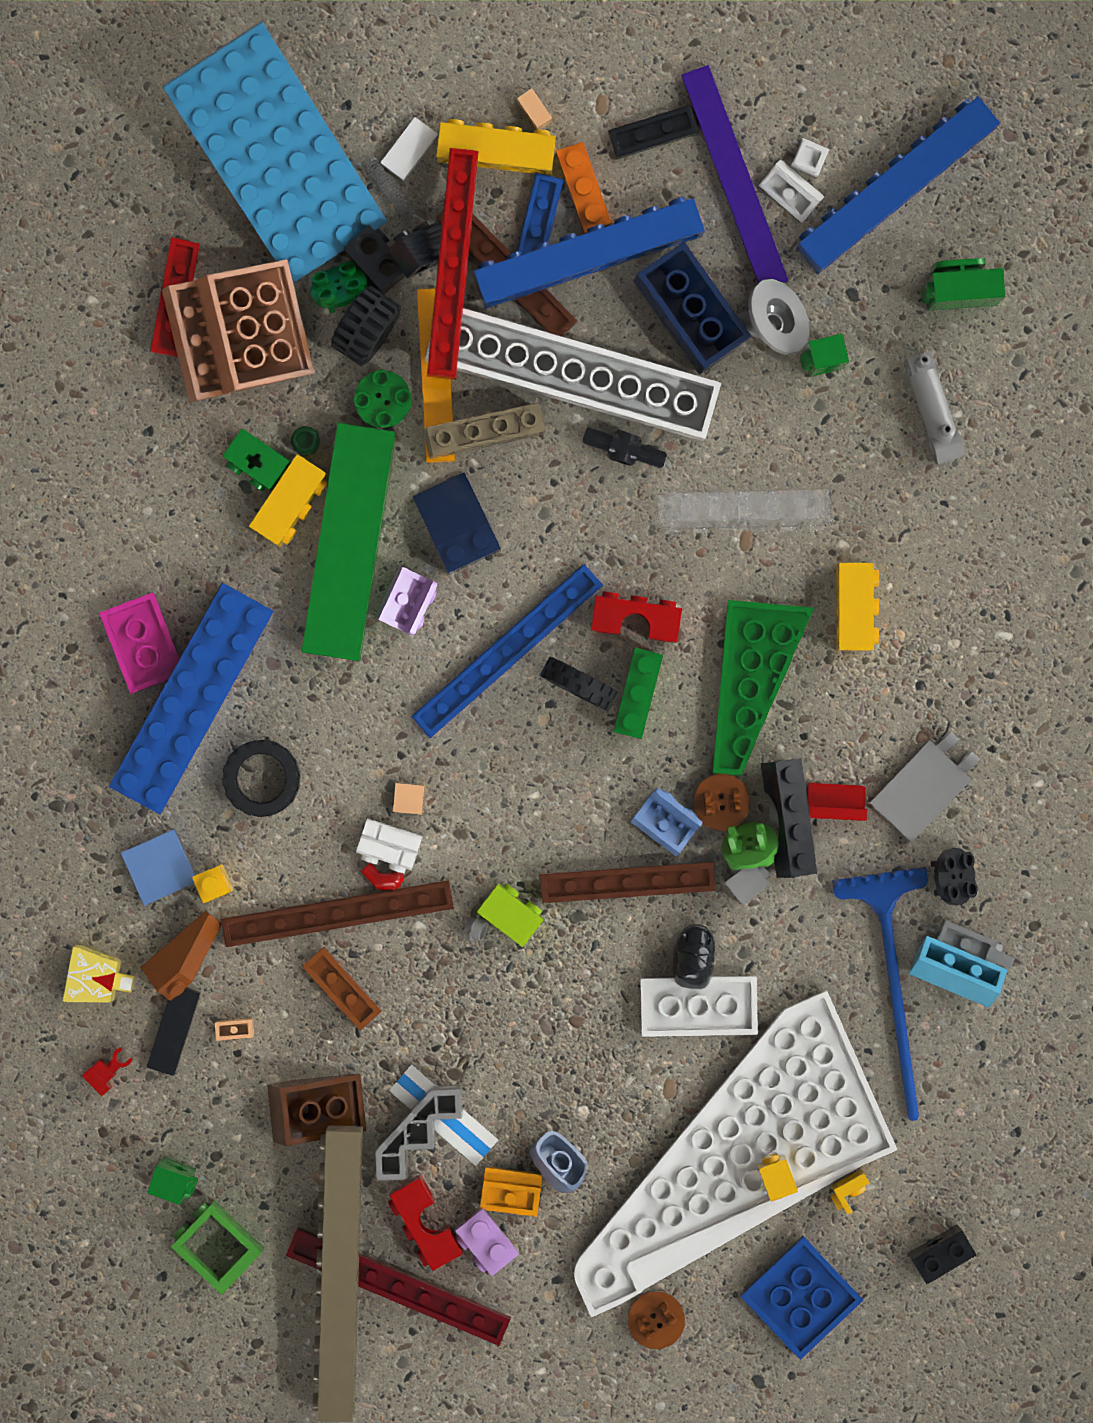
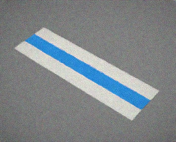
(463, 1134)

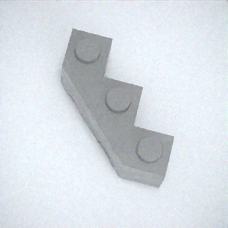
(417, 1130)

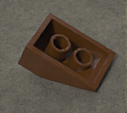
(308, 1106)

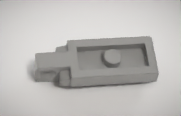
(973, 943)

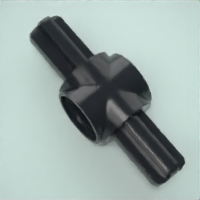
(624, 447)

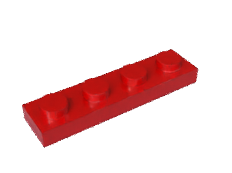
(178, 269)

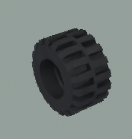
(365, 325)

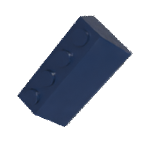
(691, 308)

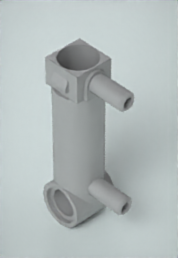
(942, 434)

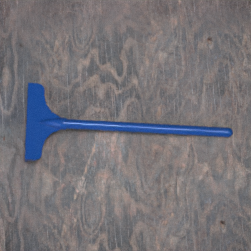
(882, 893)

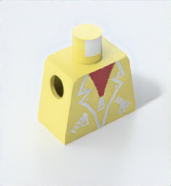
(94, 977)

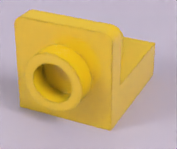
(850, 1185)

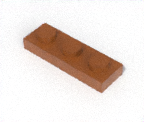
(342, 988)

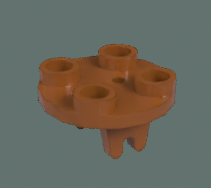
(735, 799)
(645, 1328)

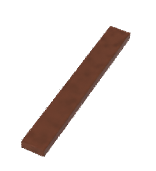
(337, 913)

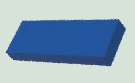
(540, 212)

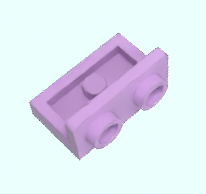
(407, 601)
(486, 1242)

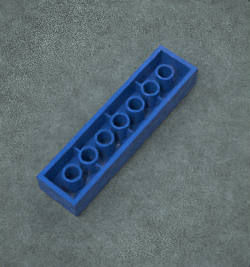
(191, 698)

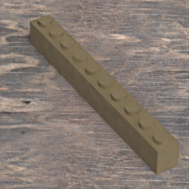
(339, 1273)

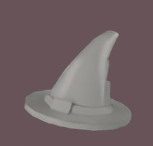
(776, 317)

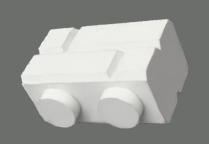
(389, 845)

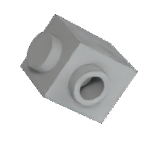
(747, 883)

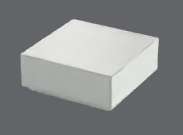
(810, 157)

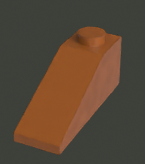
(181, 958)

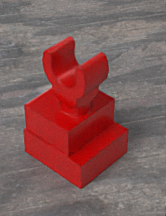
(101, 1073)

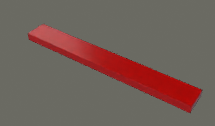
(452, 264)

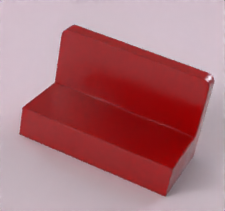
(837, 801)

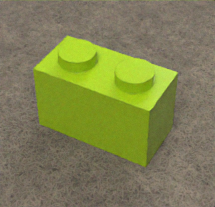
(511, 914)

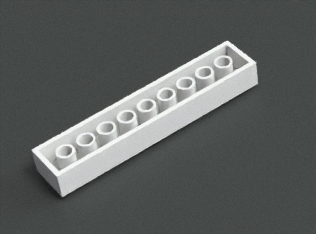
(585, 375)

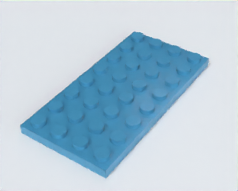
(274, 151)

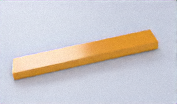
(436, 391)

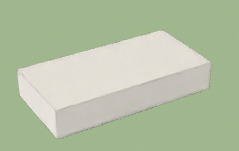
(409, 149)

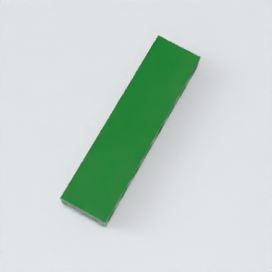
(349, 542)

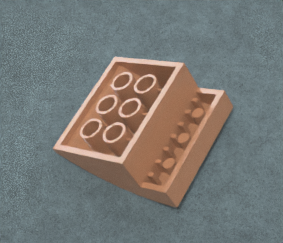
(238, 330)

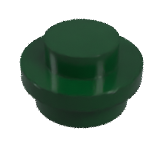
(305, 440)

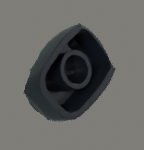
(694, 957)

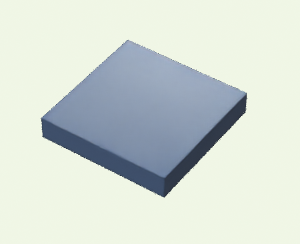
(159, 867)

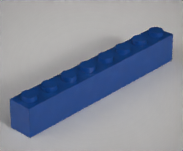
(898, 184)
(589, 252)

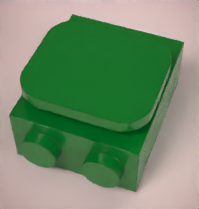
(963, 285)

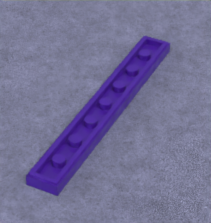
(733, 175)

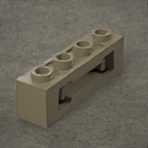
(484, 430)

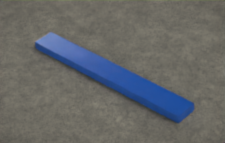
(507, 650)

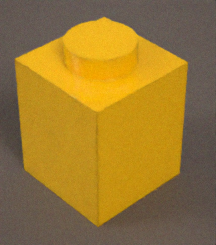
(212, 883)
(777, 1176)

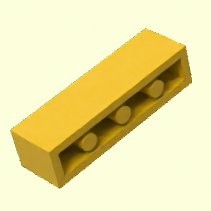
(499, 148)

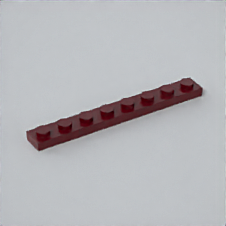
(412, 1292)

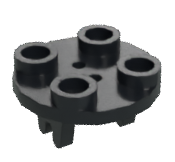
(955, 876)

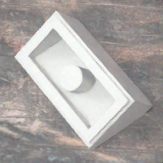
(791, 191)

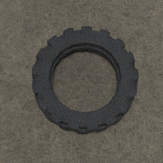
(578, 683)
(231, 771)

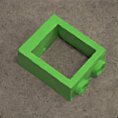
(253, 1247)

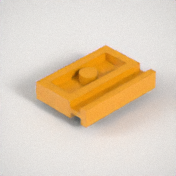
(511, 1191)

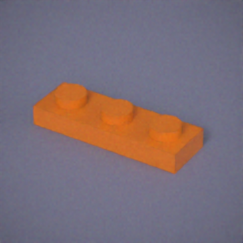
(583, 186)

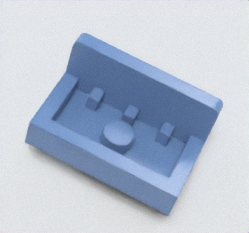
(666, 821)

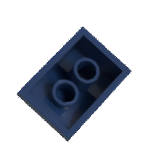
(456, 523)

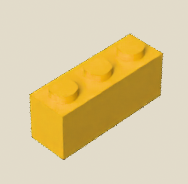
(289, 501)
(856, 607)

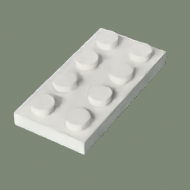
(721, 1008)

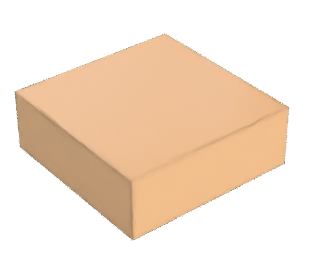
(408, 798)

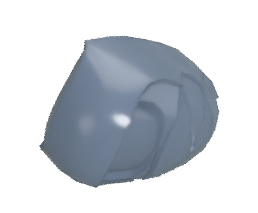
(559, 1162)

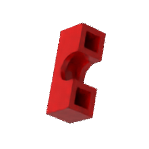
(661, 618)
(435, 1246)

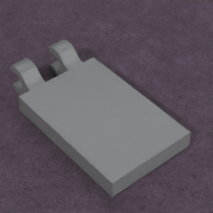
(923, 787)

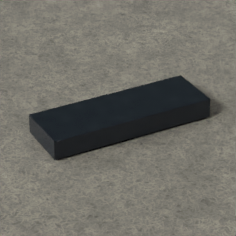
(653, 132)
(173, 1032)

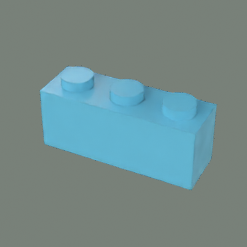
(958, 971)

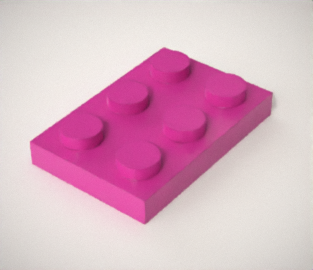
(140, 642)

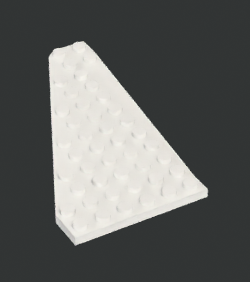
(787, 1096)

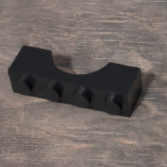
(786, 787)

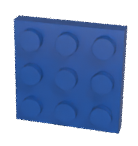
(801, 1297)

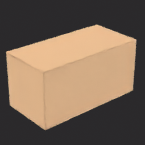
(534, 109)
(234, 1029)

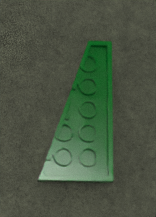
(754, 663)

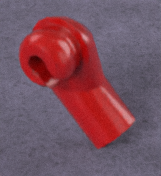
(382, 881)

